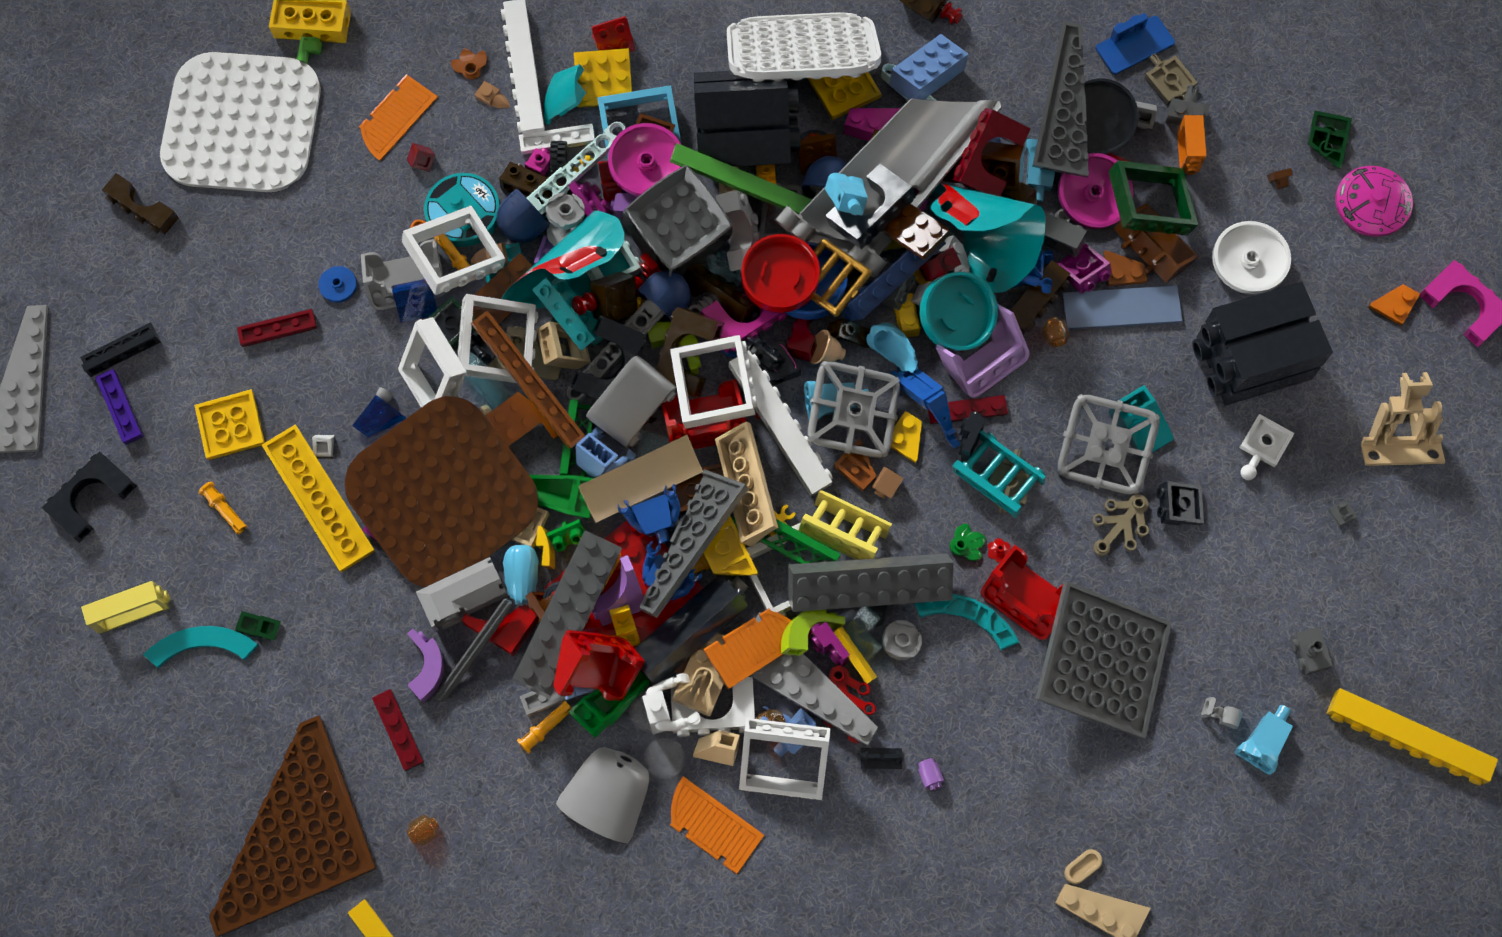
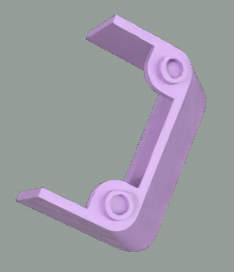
(991, 362)

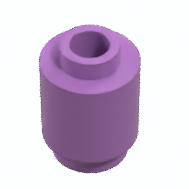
(930, 774)

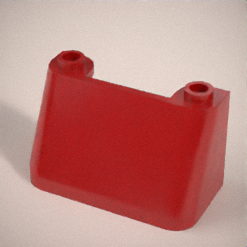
(703, 435)
(1022, 594)
(596, 663)

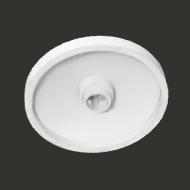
(1251, 257)

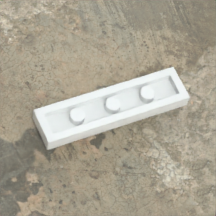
(574, 136)

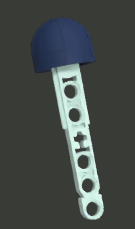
(522, 217)

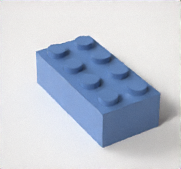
(928, 68)

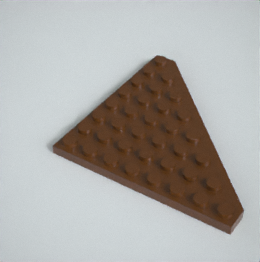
(300, 840)

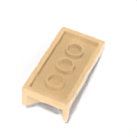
(704, 682)

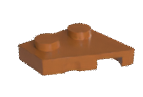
(1124, 270)

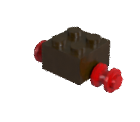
(931, 9)
(610, 297)

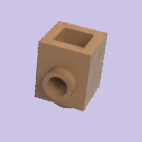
(887, 483)

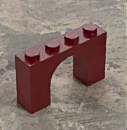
(990, 125)

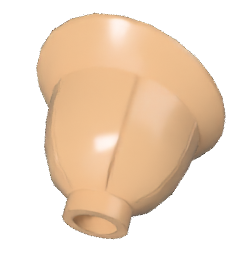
(827, 348)

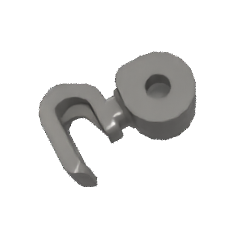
(1228, 715)

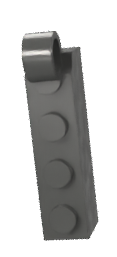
(1064, 235)

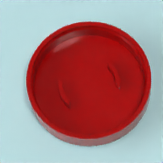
(780, 273)

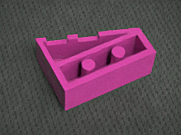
(863, 121)

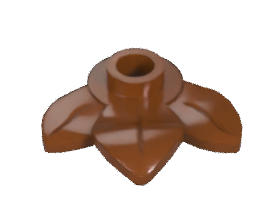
(469, 61)

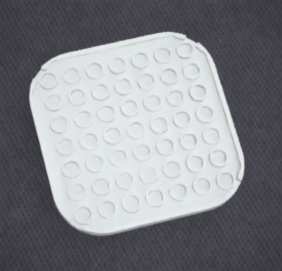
(803, 46)
(240, 122)

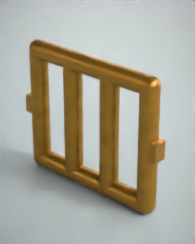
(852, 263)

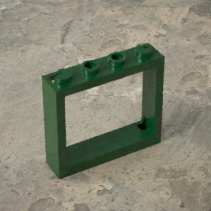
(1124, 171)

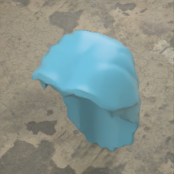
(893, 345)
(520, 572)

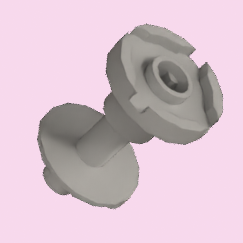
(564, 215)

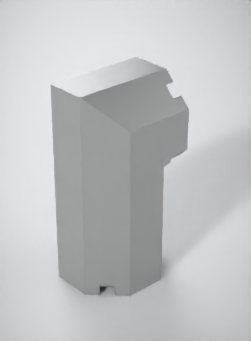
(461, 594)

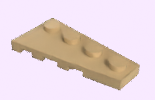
(1105, 912)

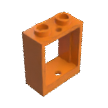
(1191, 143)

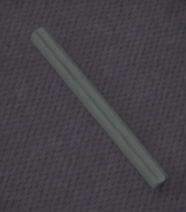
(474, 650)

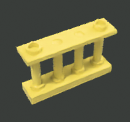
(837, 539)

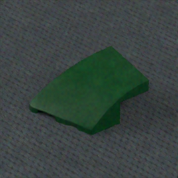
(1334, 144)

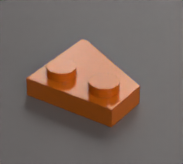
(1396, 304)

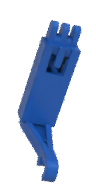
(929, 396)

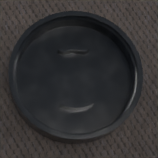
(1110, 116)

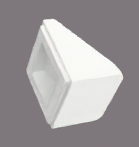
(323, 445)

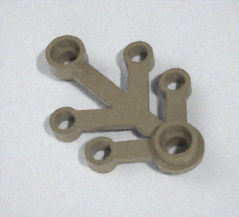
(1122, 522)

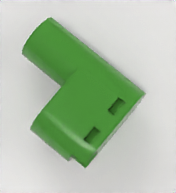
(308, 46)

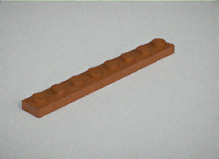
(527, 379)

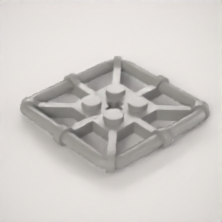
(843, 416)
(1119, 437)

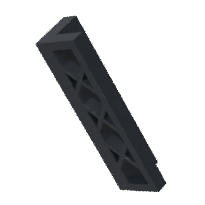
(120, 352)

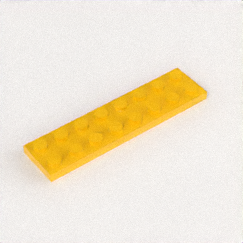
(318, 498)

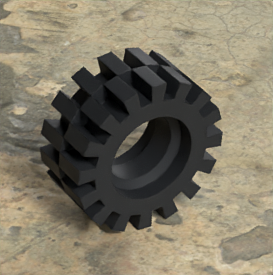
(558, 155)

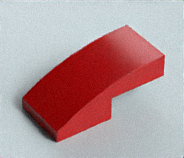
(608, 184)

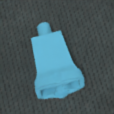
(1037, 178)
(847, 193)
(829, 393)
(1267, 741)

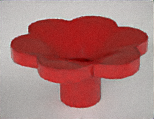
(994, 551)

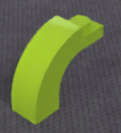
(657, 339)
(795, 635)

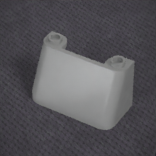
(381, 276)
(631, 401)

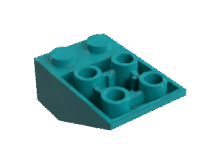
(1143, 398)

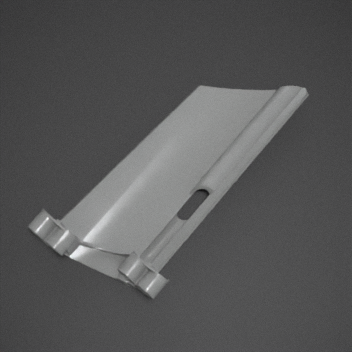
(917, 146)

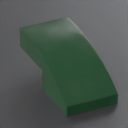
(257, 626)

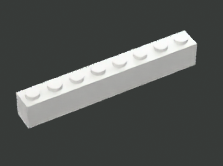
(523, 65)
(783, 428)

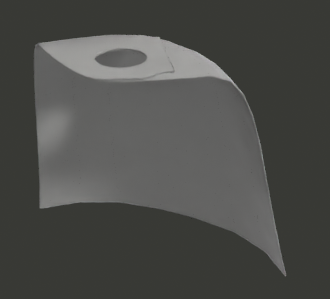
(605, 795)

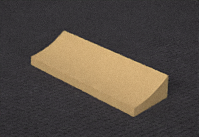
(742, 463)
(640, 478)

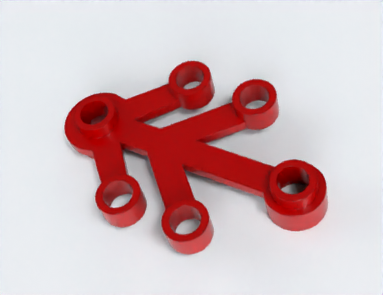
(841, 684)

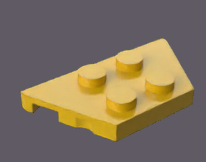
(727, 554)

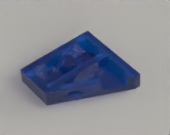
(377, 417)

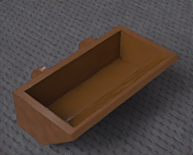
(1162, 252)

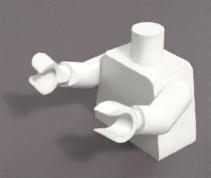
(657, 709)

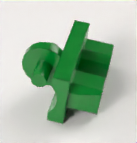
(567, 534)

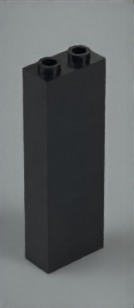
(690, 628)

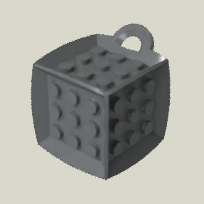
(677, 221)

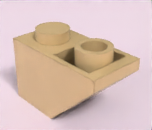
(718, 747)

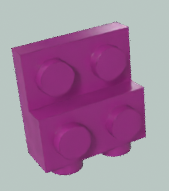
(590, 197)
(1086, 269)
(825, 640)

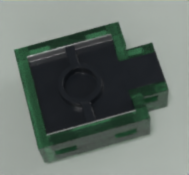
(448, 319)

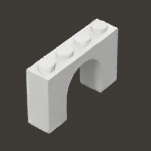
(734, 720)

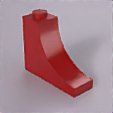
(511, 631)

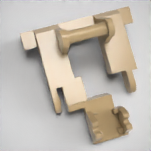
(1406, 449)

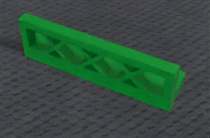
(567, 454)
(803, 541)

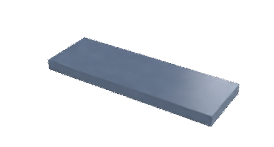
(1122, 307)

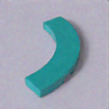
(976, 612)
(200, 637)

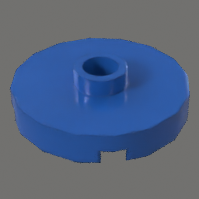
(340, 292)

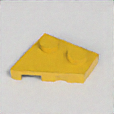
(907, 436)

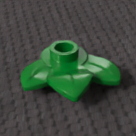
(970, 542)

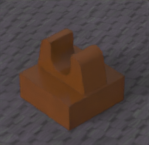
(1280, 177)

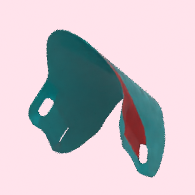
(996, 232)
(575, 257)

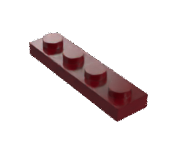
(276, 328)
(986, 406)
(397, 730)

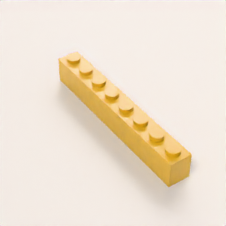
(1412, 736)

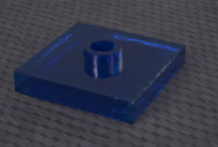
(414, 300)

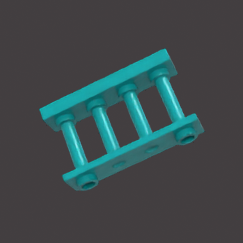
(558, 298)
(996, 492)

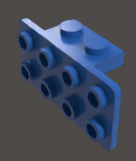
(1134, 42)

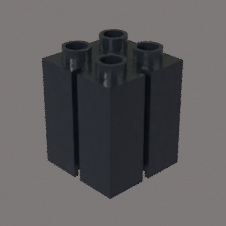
(745, 119)
(1262, 344)

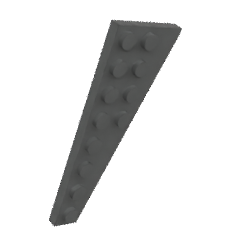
(1063, 126)
(705, 516)

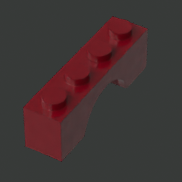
(802, 342)

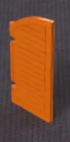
(395, 116)
(748, 647)
(712, 825)

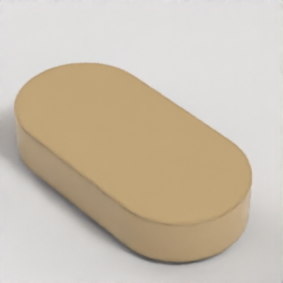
(1083, 866)

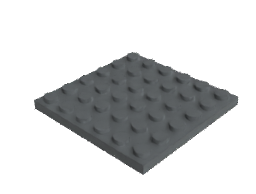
(1103, 660)

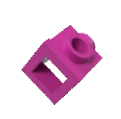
(540, 166)

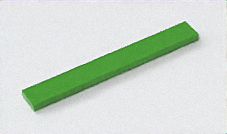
(738, 179)

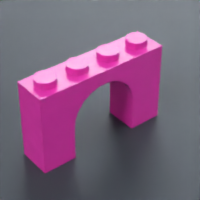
(1457, 279)
(745, 330)

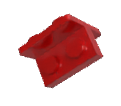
(613, 35)

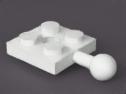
(1268, 453)

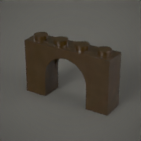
(684, 324)

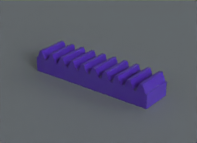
(119, 406)

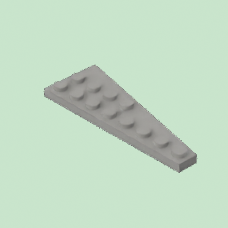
(23, 385)
(809, 688)

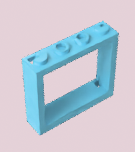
(637, 98)

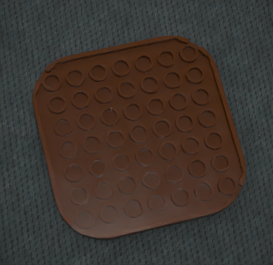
(441, 491)

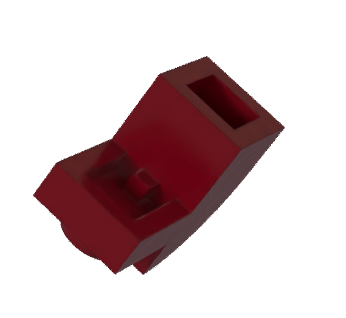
(939, 264)

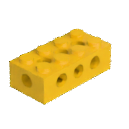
(310, 18)

